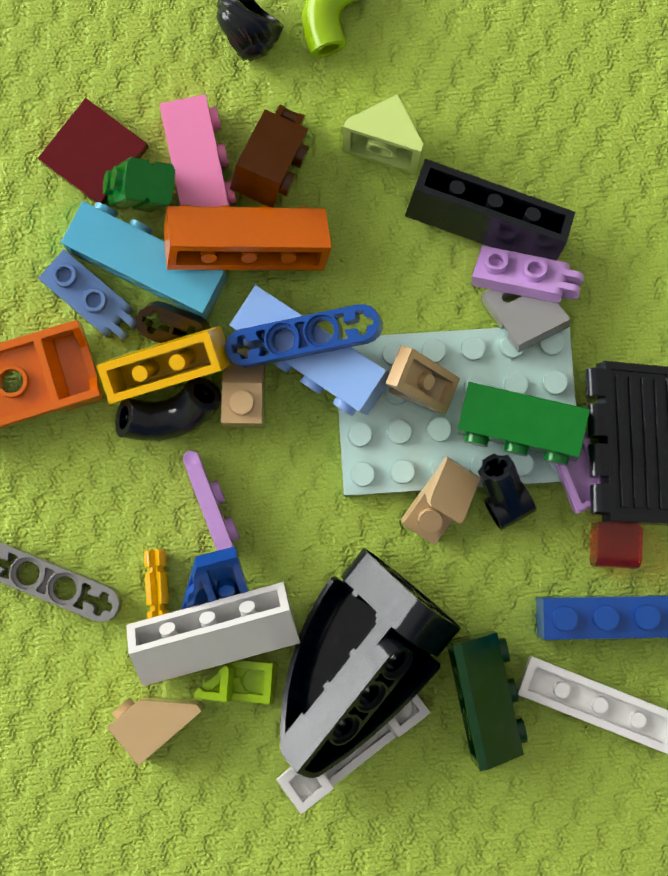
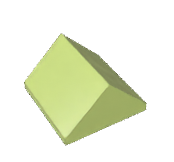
(384, 136)

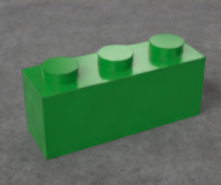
(522, 423)

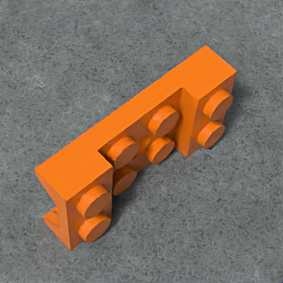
(54, 370)

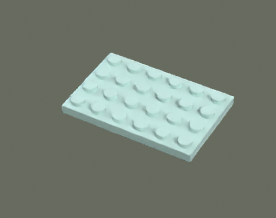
(405, 443)

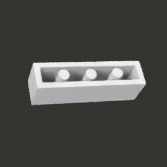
(212, 634)

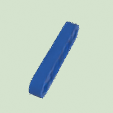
(304, 341)

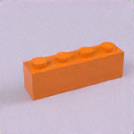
(246, 238)

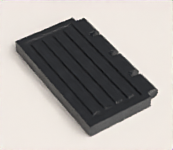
(632, 442)

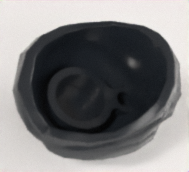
(248, 27)

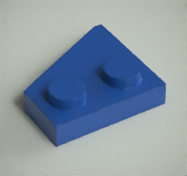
(214, 578)

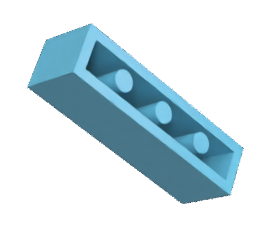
(139, 258)

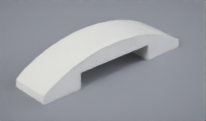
(307, 791)

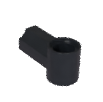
(506, 494)

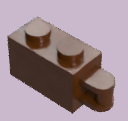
(270, 156)

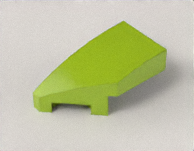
(242, 682)

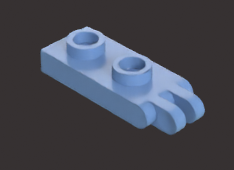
(87, 295)

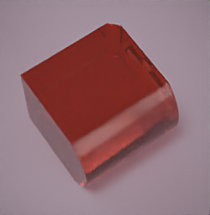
(616, 545)

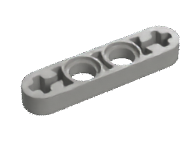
(45, 585)

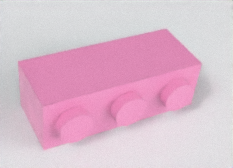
(195, 154)

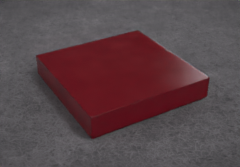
(88, 147)

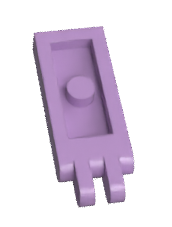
(526, 275)
(210, 497)

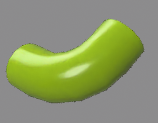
(323, 26)

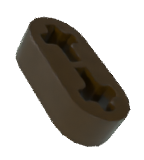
(170, 315)

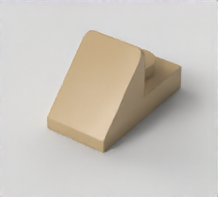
(421, 380)
(441, 501)

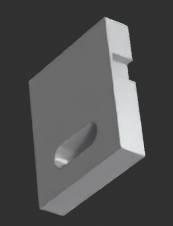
(525, 318)

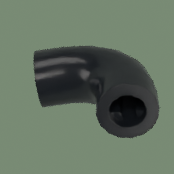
(169, 417)

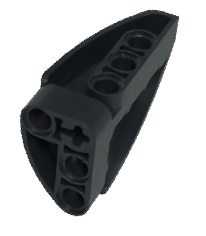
(358, 663)

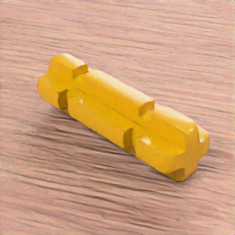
(156, 582)

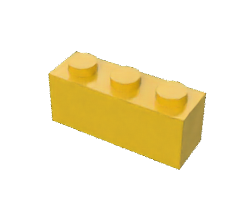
(164, 364)

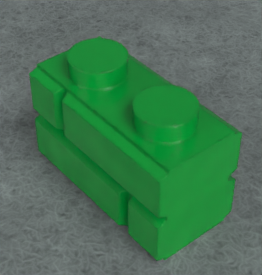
(139, 184)

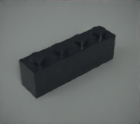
(488, 212)

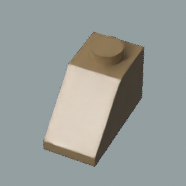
(243, 395)
(150, 723)

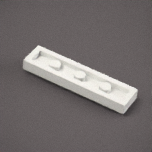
(595, 703)

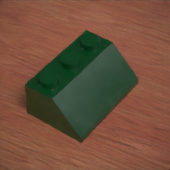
(487, 699)

